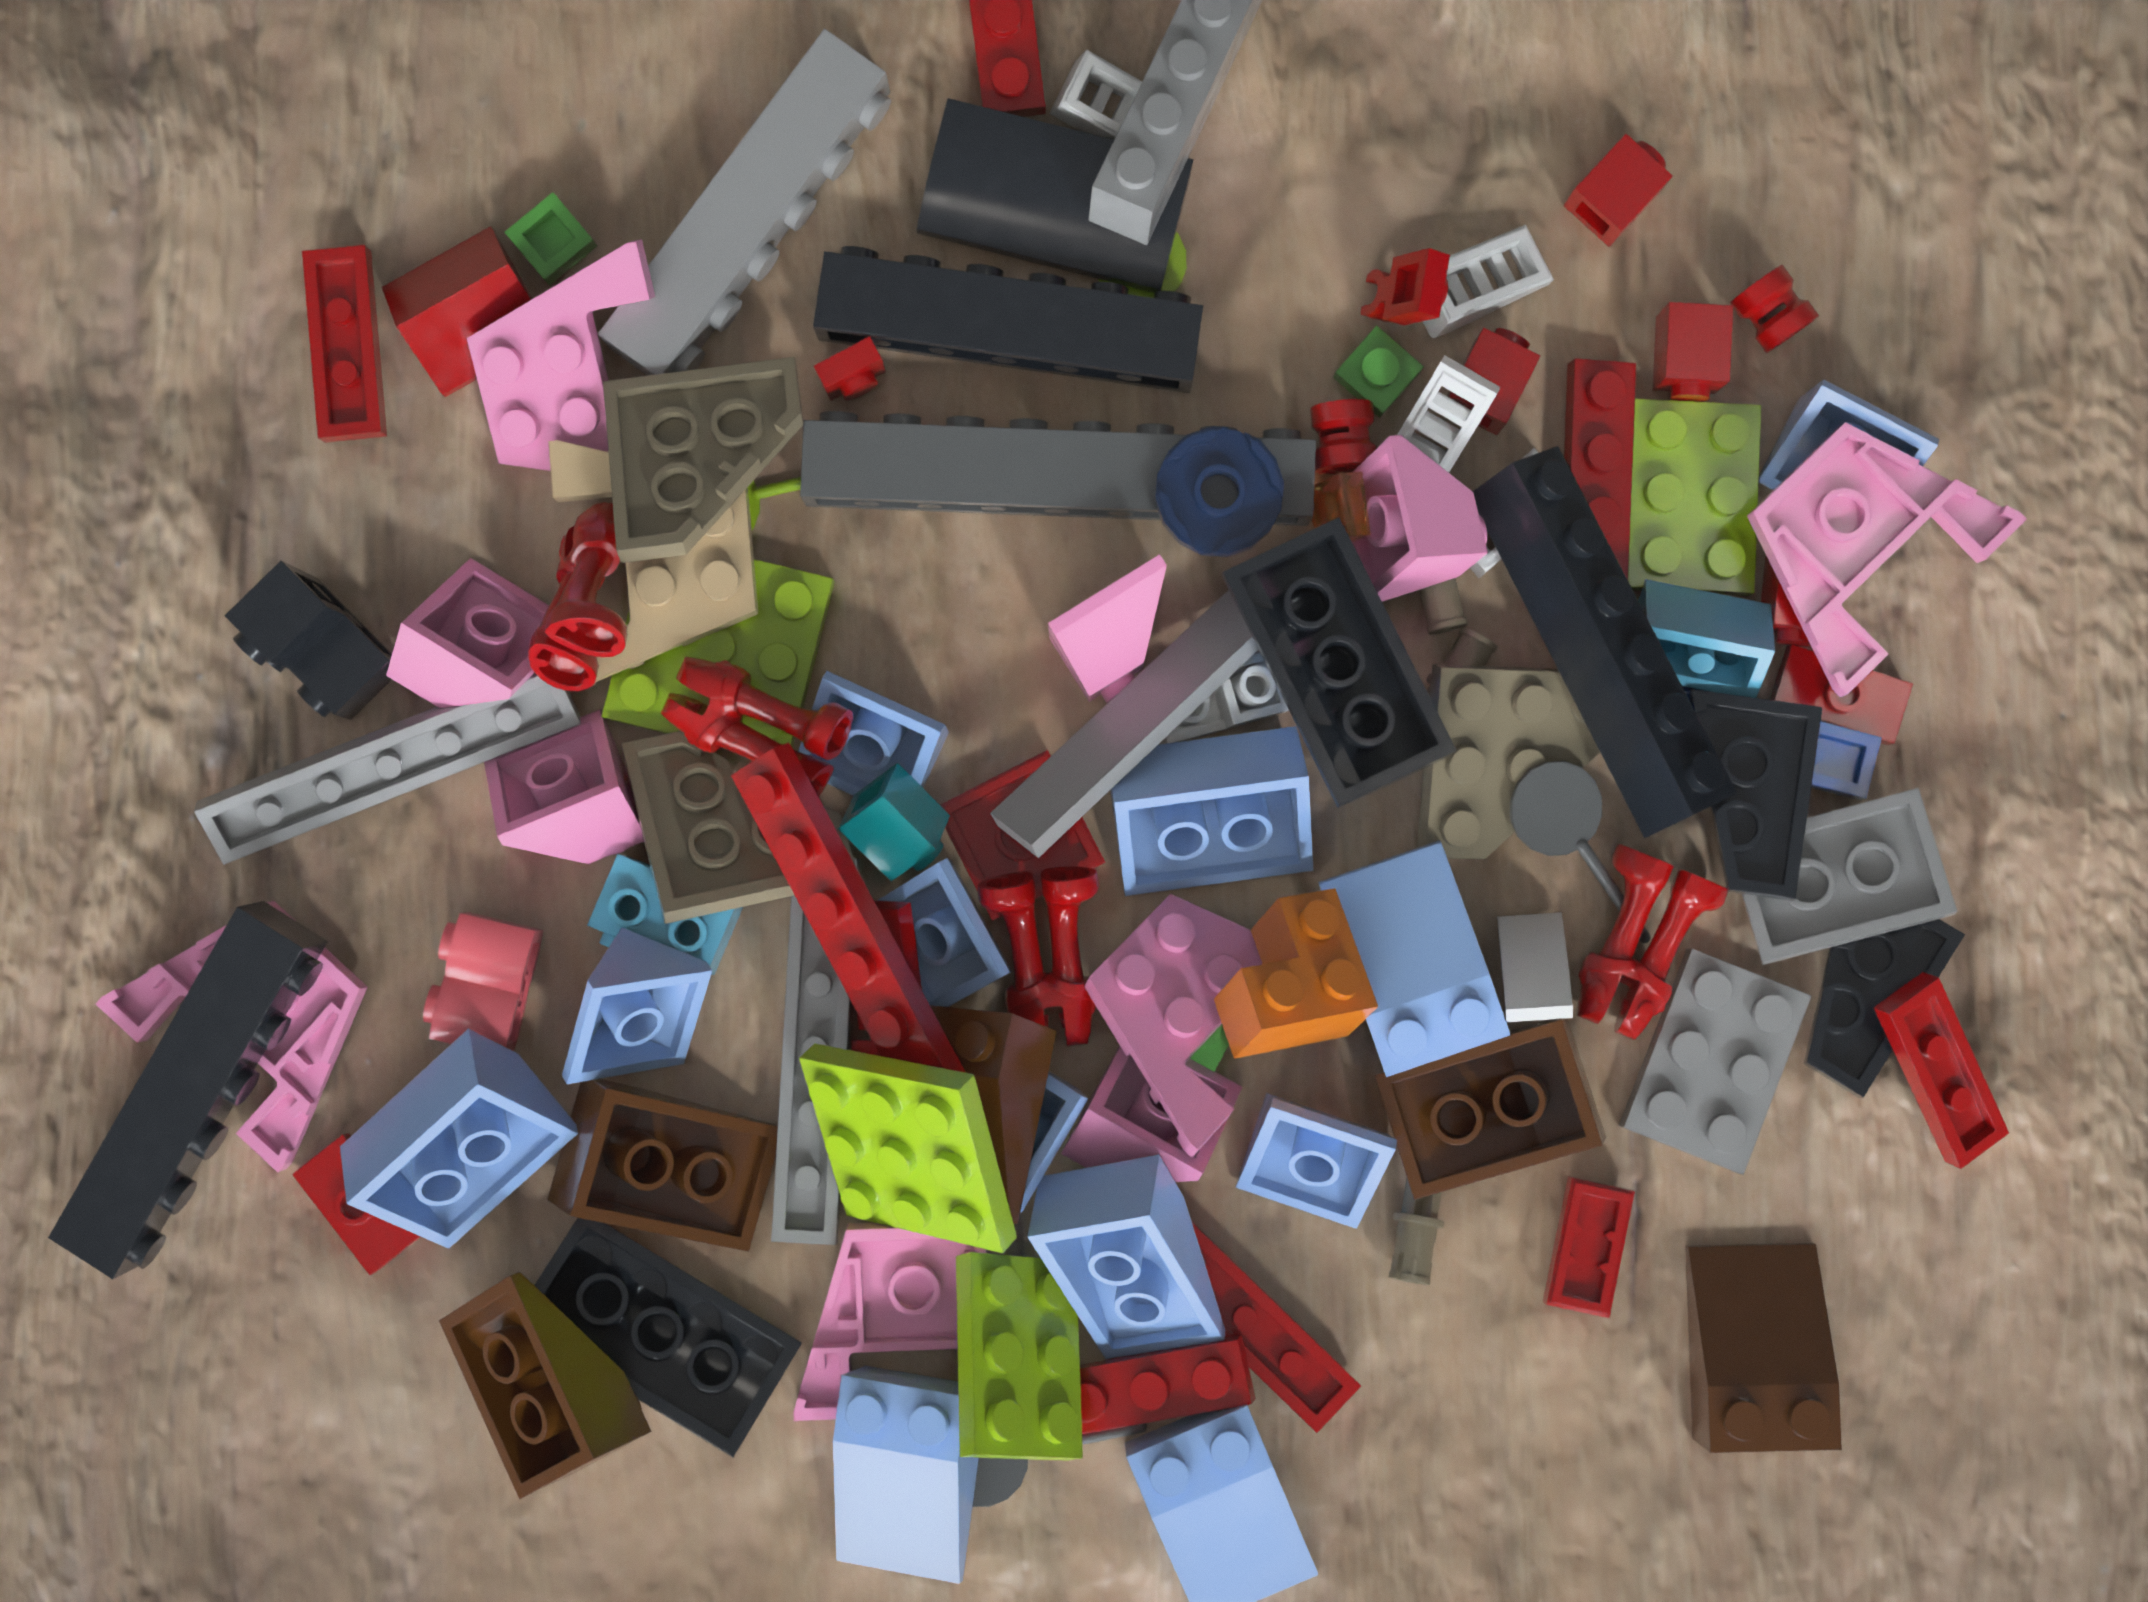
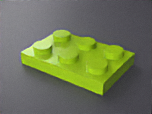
(1693, 495)
(1016, 1361)

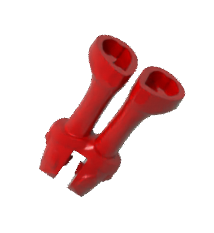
(574, 625)
(732, 696)
(1615, 963)
(1063, 986)

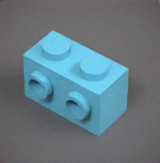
(1711, 637)
(632, 903)

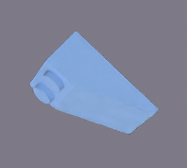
(1419, 959)
(1126, 1256)
(901, 1474)
(1220, 1507)

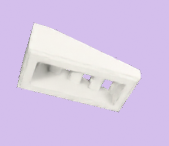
(1110, 80)
(1459, 309)
(1464, 384)

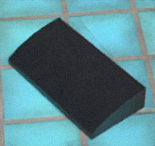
(1027, 196)
(1338, 662)
(671, 1334)

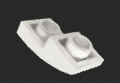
(1241, 699)
(1534, 967)

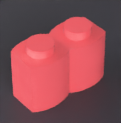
(483, 980)

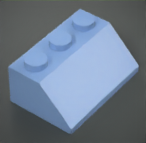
(1214, 812)
(454, 1141)

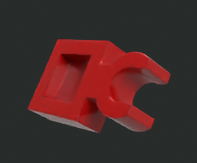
(1412, 288)

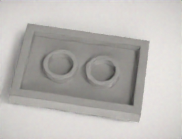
(1858, 878)
(1715, 1061)

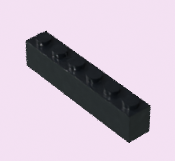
(1008, 320)
(1601, 642)
(189, 1090)

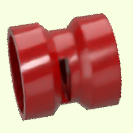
(1767, 296)
(1342, 434)

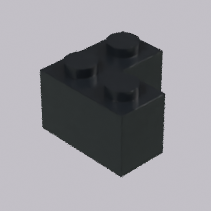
(304, 627)

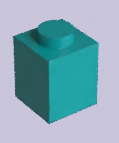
(895, 823)

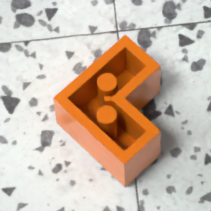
(1307, 981)

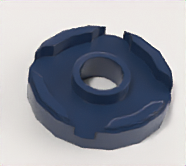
(1211, 529)

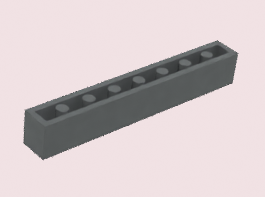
(1018, 468)

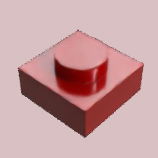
(851, 371)

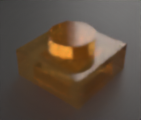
(1342, 498)

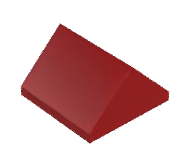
(451, 301)

